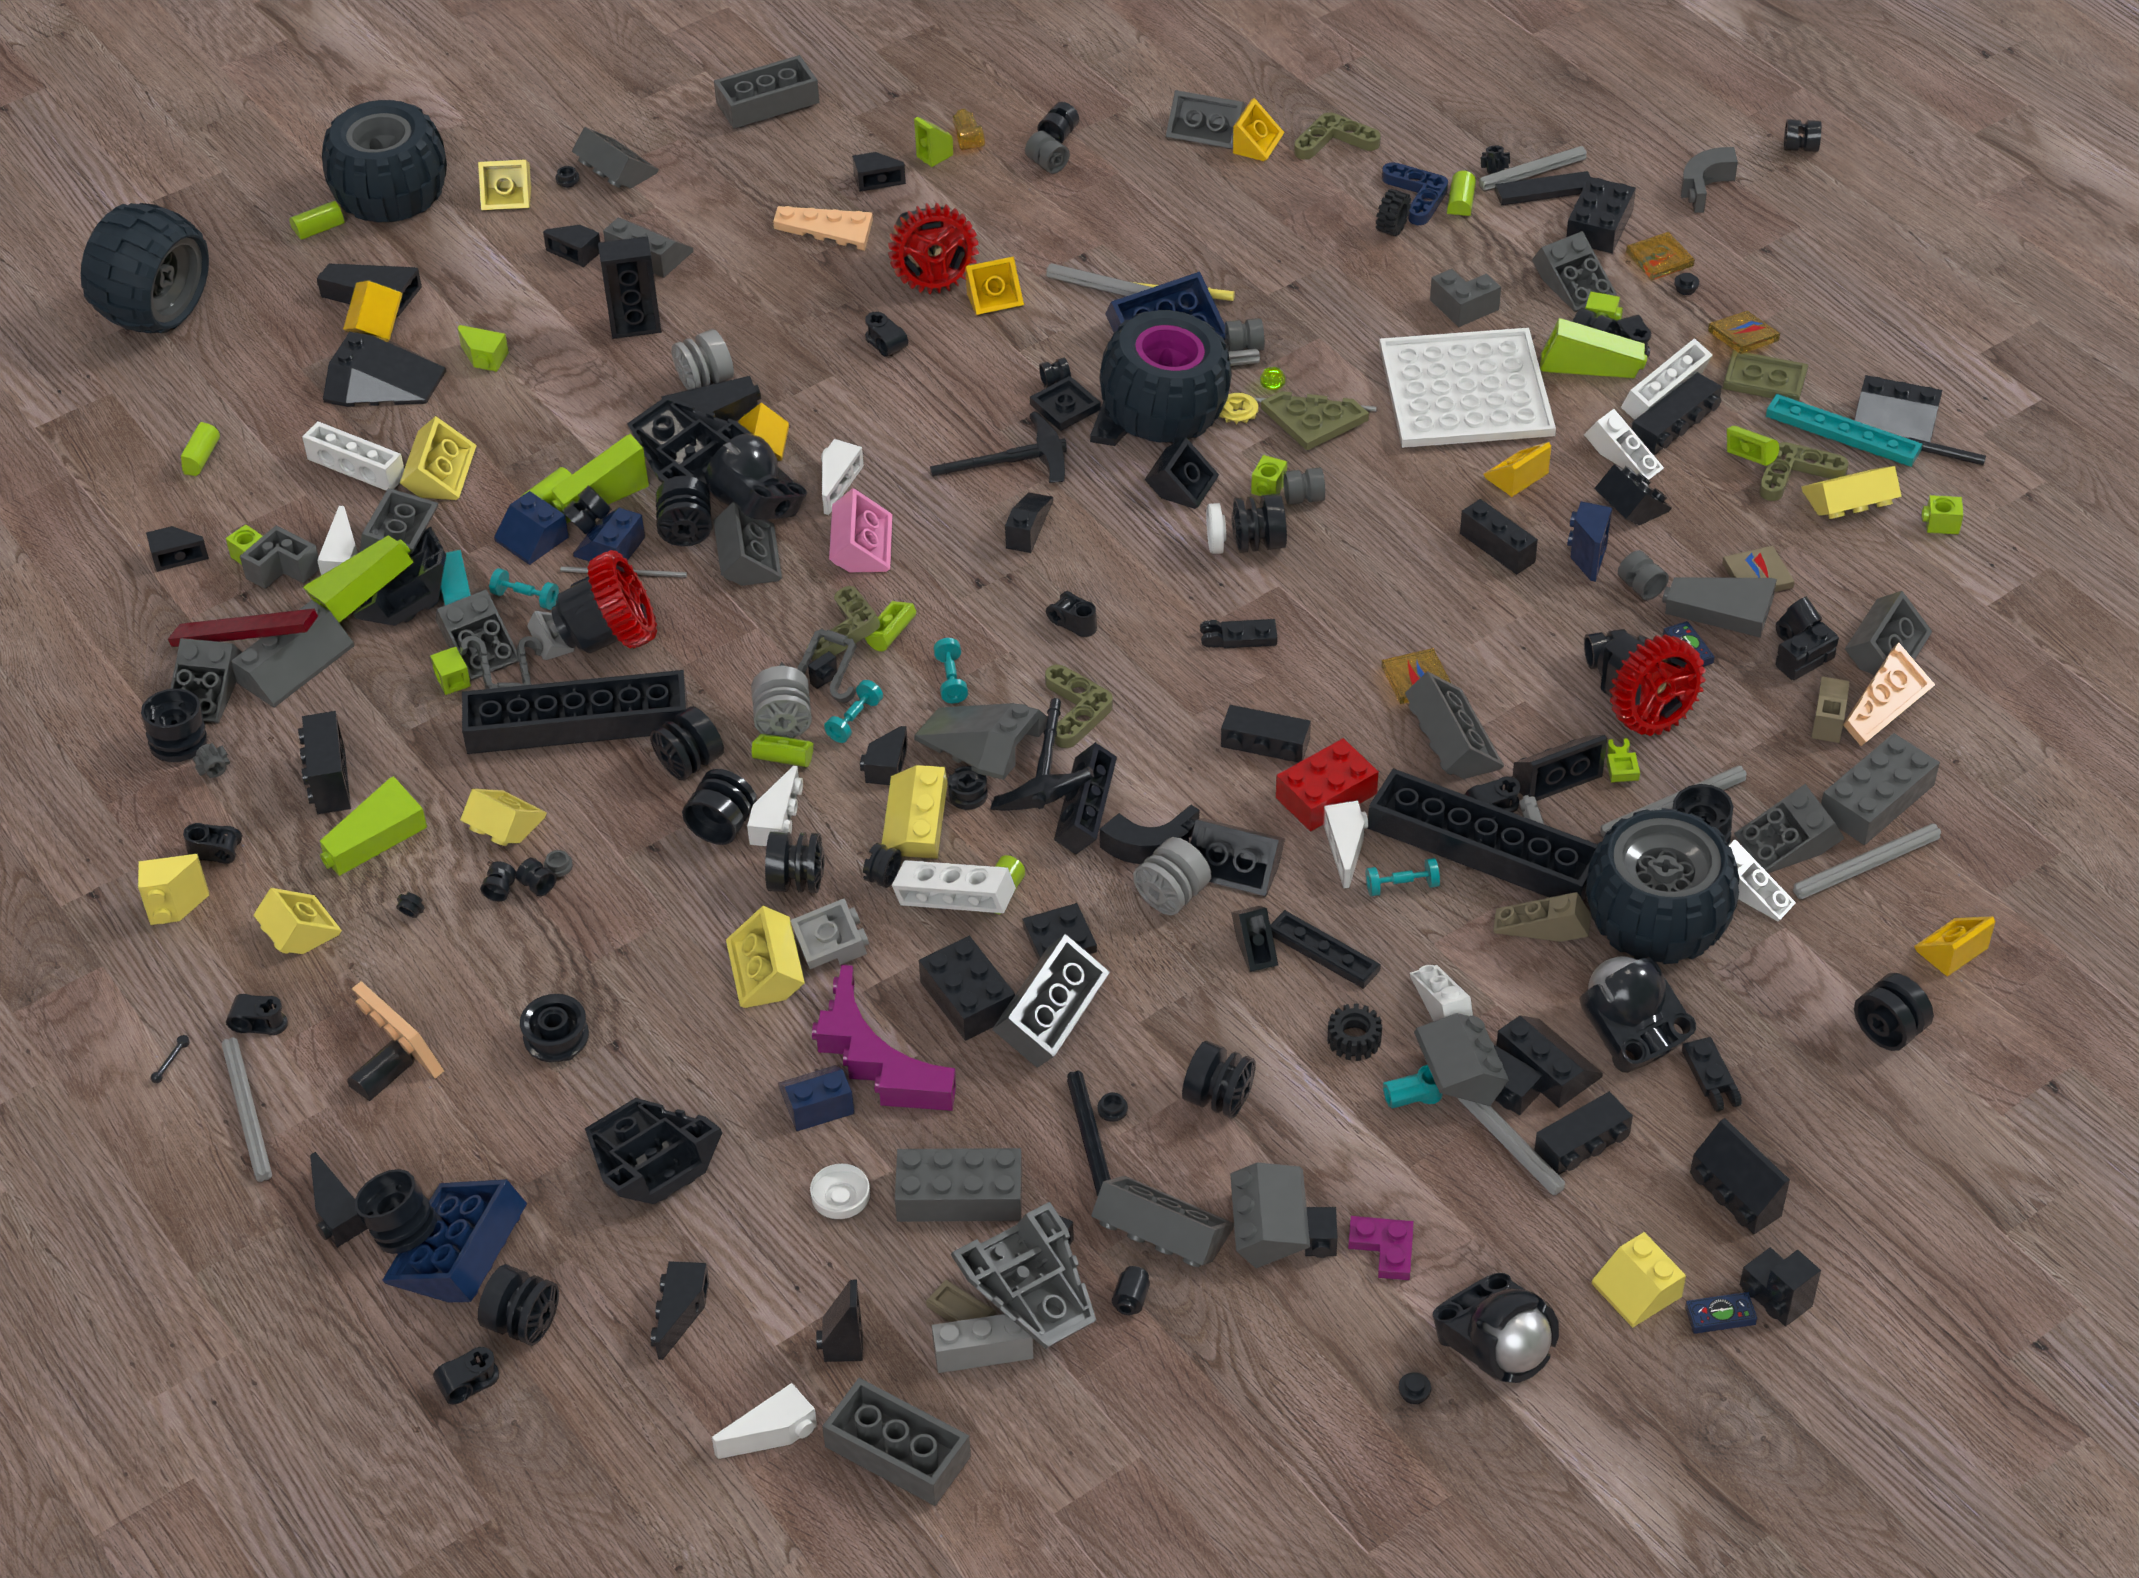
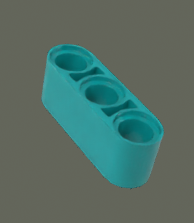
(454, 580)

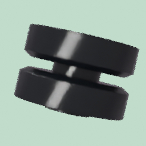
(1893, 1011)

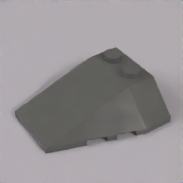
(982, 734)
(1031, 1276)

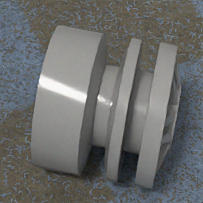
(702, 360)
(781, 702)
(1172, 876)

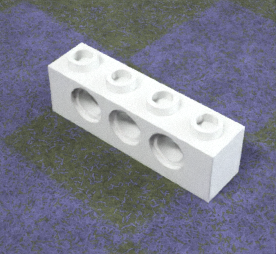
(1666, 378)
(353, 456)
(954, 886)

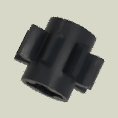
(1495, 159)

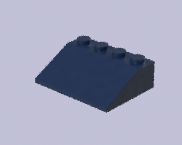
(1180, 295)
(467, 1238)

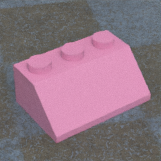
(860, 534)

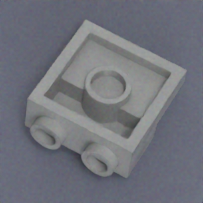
(830, 934)

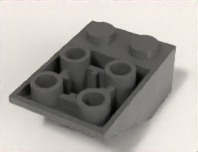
(1572, 270)
(478, 618)
(207, 673)
(1790, 832)

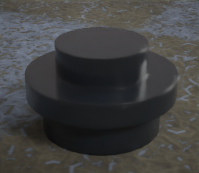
(567, 176)
(1686, 283)
(410, 904)
(1112, 1107)
(1414, 1388)

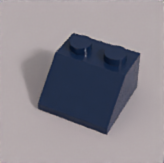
(531, 528)
(617, 532)
(1589, 537)
(817, 1097)

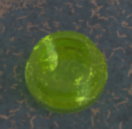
(1272, 378)

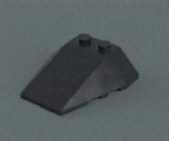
(379, 371)
(680, 438)
(412, 589)
(650, 1150)

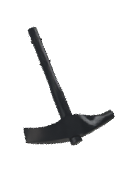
(1047, 448)
(1046, 786)

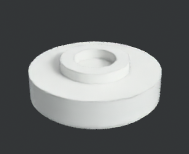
(1215, 528)
(840, 1191)

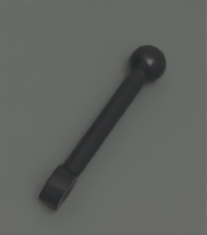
(183, 1041)

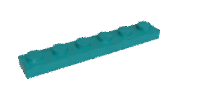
(1844, 430)

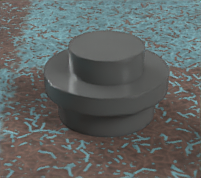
(558, 862)

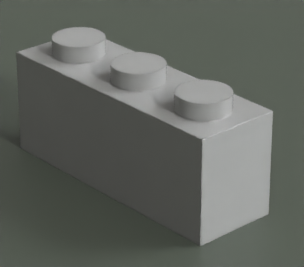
(980, 1343)

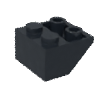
(1632, 495)

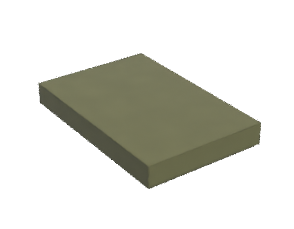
(1765, 376)

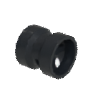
(1054, 372)
(538, 879)
(498, 881)

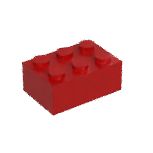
(1324, 779)

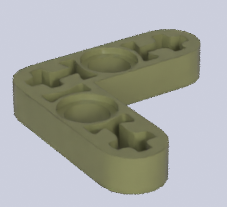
(1363, 137)
(1795, 461)
(854, 626)
(1084, 702)

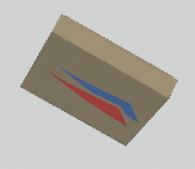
(1759, 564)

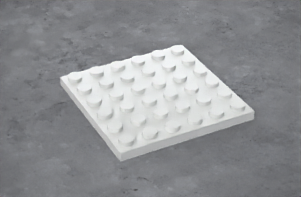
(1466, 387)

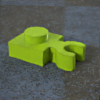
(1622, 764)

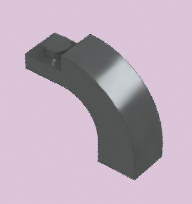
(1706, 168)

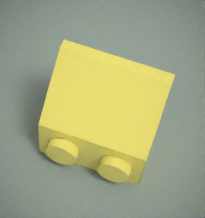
(504, 184)
(500, 816)
(171, 887)
(295, 921)
(1640, 1280)

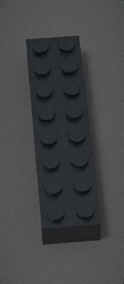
(571, 711)
(1481, 836)

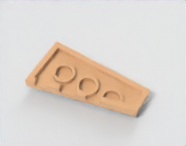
(834, 224)
(1890, 692)
(396, 1028)

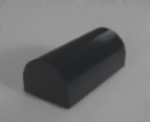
(380, 1070)

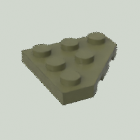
(1313, 418)

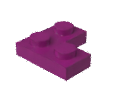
(1390, 1238)

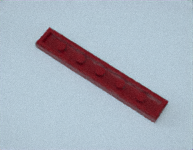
(246, 627)

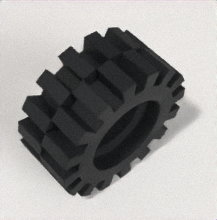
(1393, 212)
(1353, 1045)

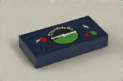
(1687, 633)
(1721, 1312)

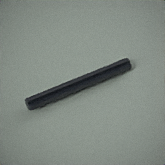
(1088, 1129)

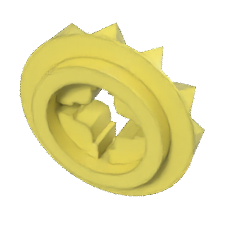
(1236, 401)

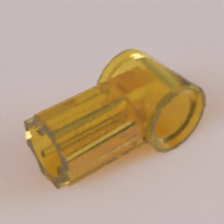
(968, 133)

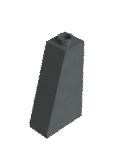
(1722, 602)

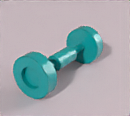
(500, 581)
(954, 689)
(838, 728)
(1431, 873)

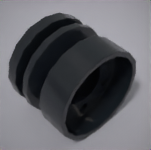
(683, 511)
(1259, 523)
(174, 725)
(687, 743)
(1708, 803)
(719, 806)
(795, 862)
(1218, 1079)
(395, 1211)
(518, 1304)

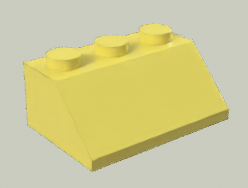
(438, 462)
(1853, 492)
(916, 811)
(764, 959)

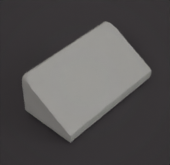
(543, 628)

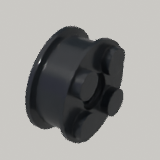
(554, 1028)

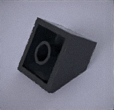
(1182, 475)

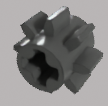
(211, 760)

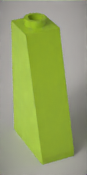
(1590, 351)
(611, 474)
(359, 577)
(373, 827)

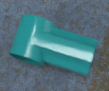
(1412, 1089)

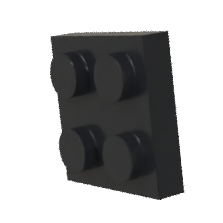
(1065, 403)
(1051, 925)

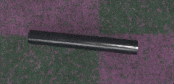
(1951, 452)

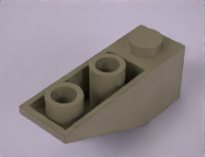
(1830, 709)
(1550, 918)

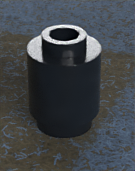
(1131, 1290)

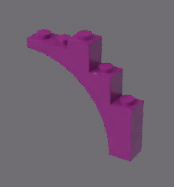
(897, 1077)

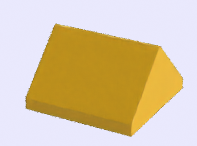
(1255, 133)
(993, 286)
(372, 310)
(769, 426)
(1521, 469)
(1957, 943)

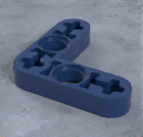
(1429, 187)

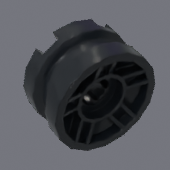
(967, 788)
(882, 865)

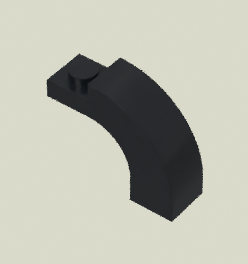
(1136, 843)

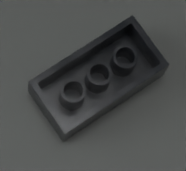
(629, 287)

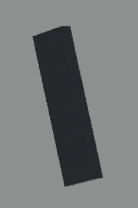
(1541, 188)
(1324, 949)

